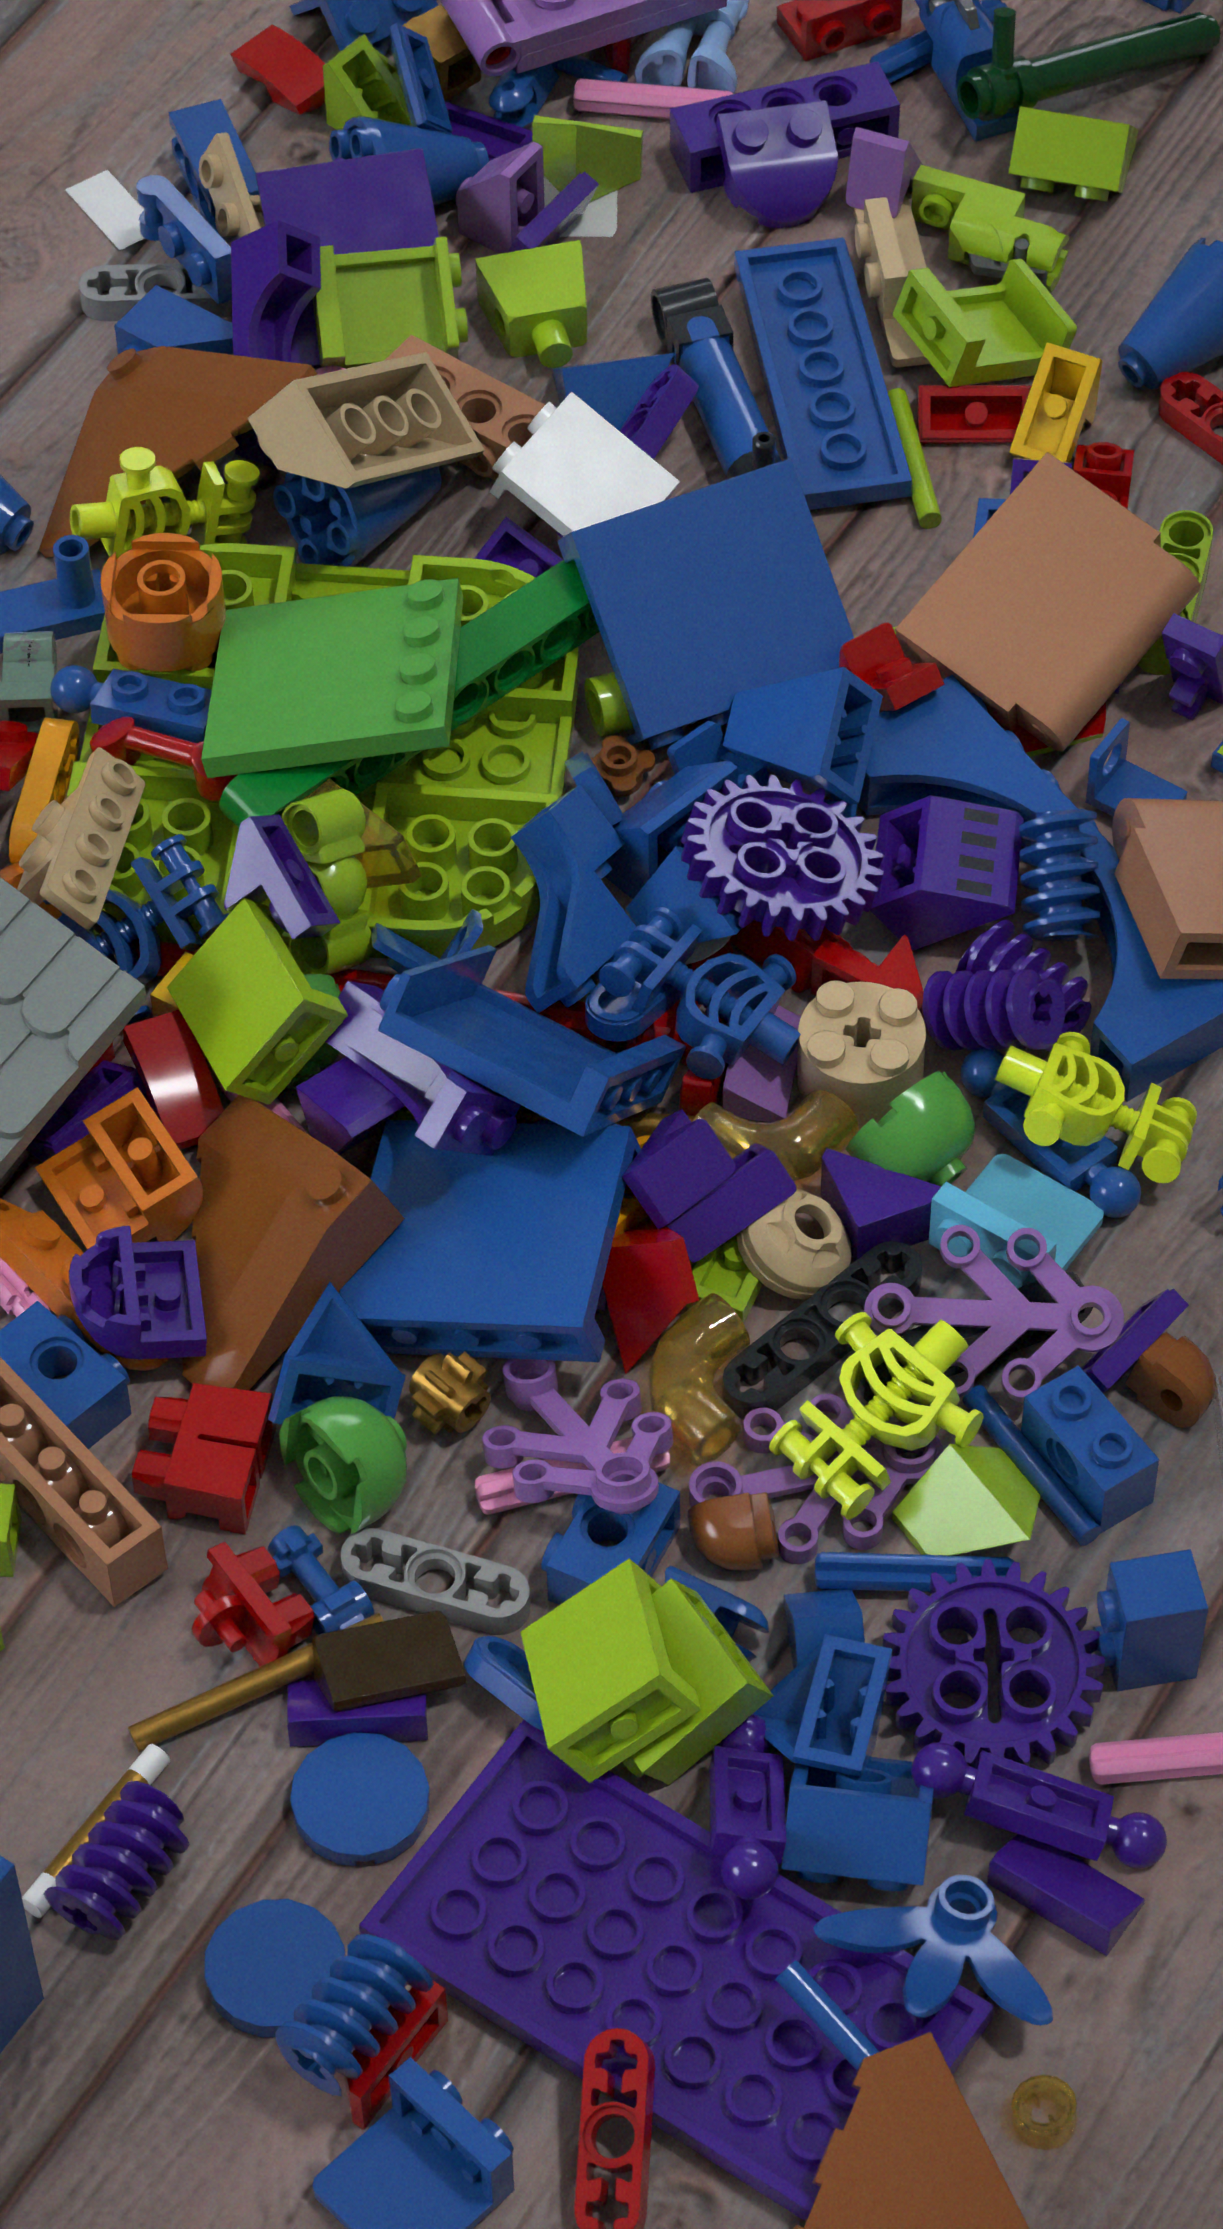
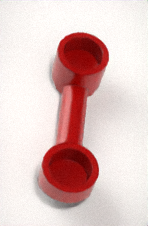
(128, 741)

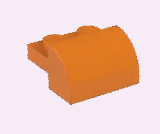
(124, 1176)

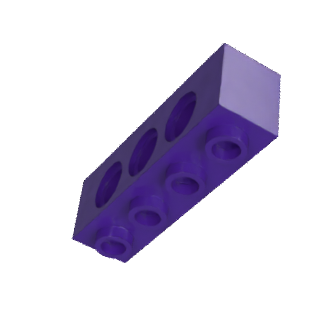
(854, 99)

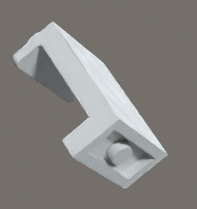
(579, 469)

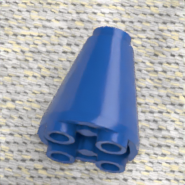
(447, 156)
(348, 524)

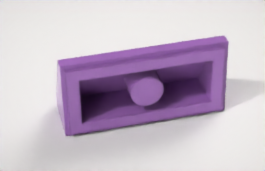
(759, 1085)

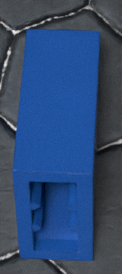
(809, 730)

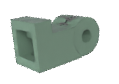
(28, 675)

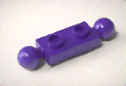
(1040, 1805)
(747, 1809)

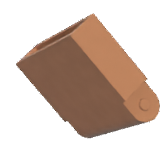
(1049, 605)
(1174, 881)

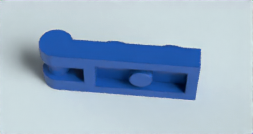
(185, 236)

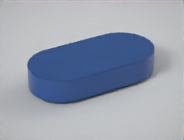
(614, 1017)
(506, 1674)

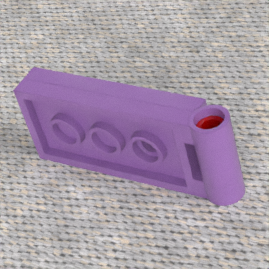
(545, 31)

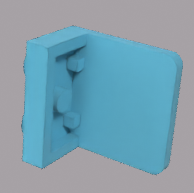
(1012, 1198)

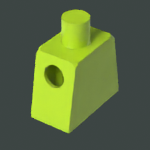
(536, 300)

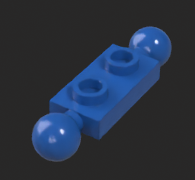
(151, 701)
(1071, 1165)

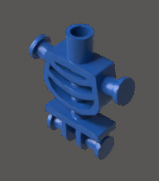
(142, 921)
(724, 985)

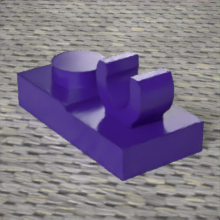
(1195, 665)

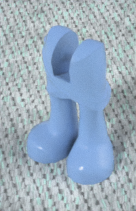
(709, 65)

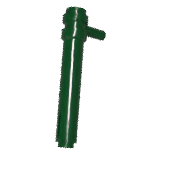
(1020, 81)

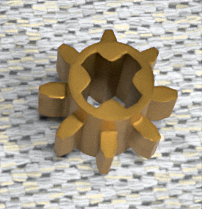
(449, 1392)

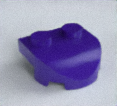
(779, 161)
(140, 1296)

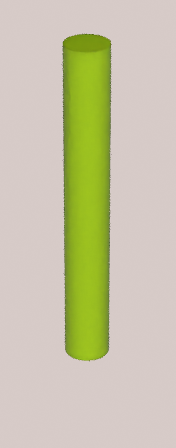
(922, 488)

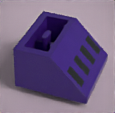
(946, 868)

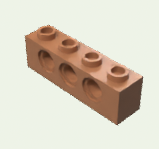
(490, 406)
(75, 1496)

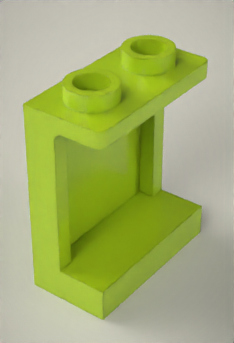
(382, 298)
(983, 329)
(253, 1005)
(605, 1673)

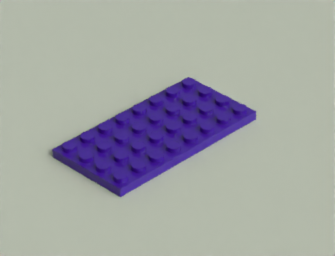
(606, 1911)

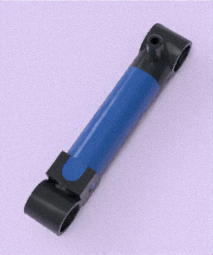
(702, 340)

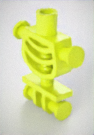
(216, 516)
(1083, 1097)
(919, 1379)

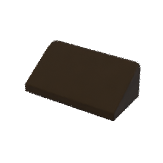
(387, 1661)

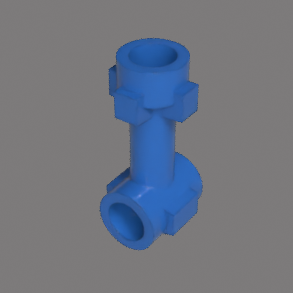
(334, 1606)

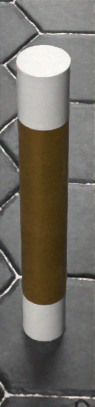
(145, 1770)

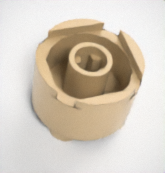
(861, 1045)

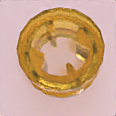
(1055, 2132)

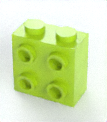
(712, 1665)

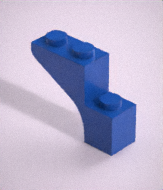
(578, 915)

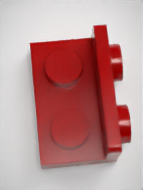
(833, 25)

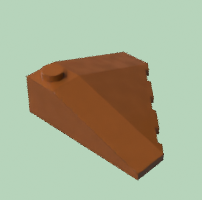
(171, 402)
(271, 1236)
(910, 2153)

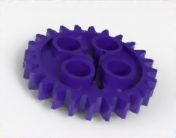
(782, 857)
(1054, 1667)

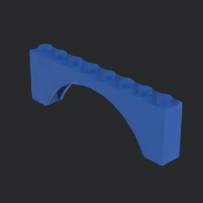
(959, 752)

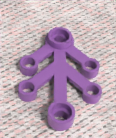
(1007, 1312)
(725, 1480)
(615, 1481)

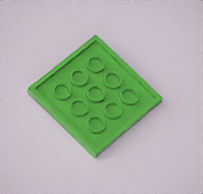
(334, 678)

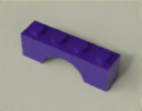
(272, 283)

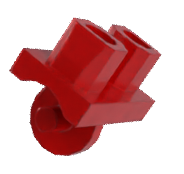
(241, 1614)

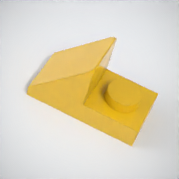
(1058, 404)

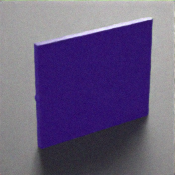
(356, 208)

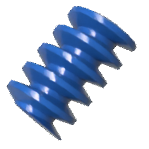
(1058, 875)
(348, 2008)

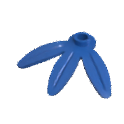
(952, 1931)

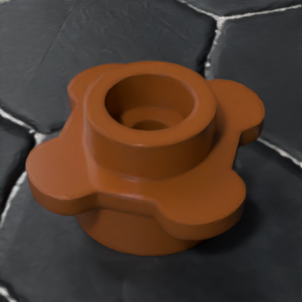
(622, 765)

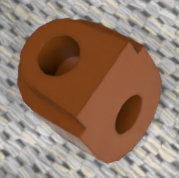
(1174, 1380)
(735, 1531)

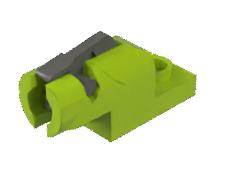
(987, 225)

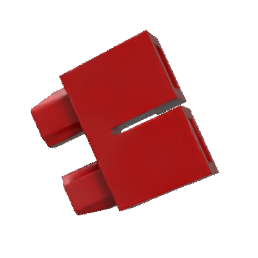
(217, 1454)

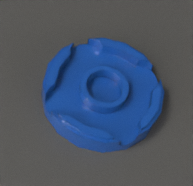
(360, 1799)
(268, 1962)

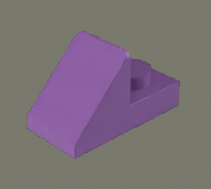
(880, 169)

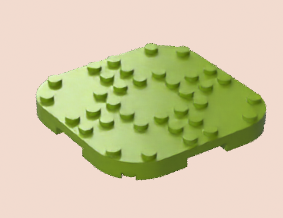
(446, 801)

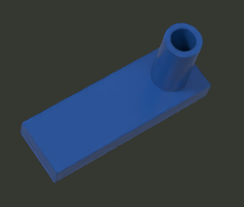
(63, 605)

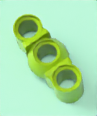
(329, 836)

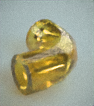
(797, 1140)
(684, 1376)

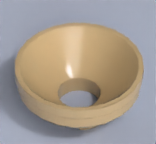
(788, 1258)

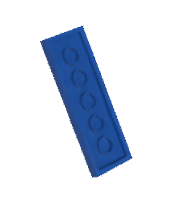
(822, 373)

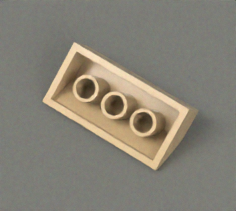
(365, 423)

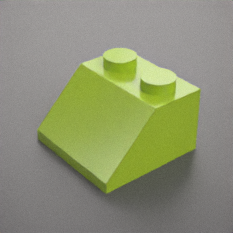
(1072, 152)

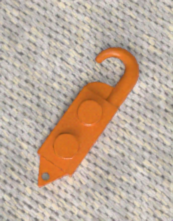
(42, 1259)

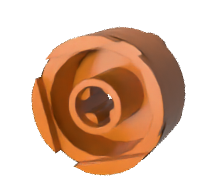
(163, 604)

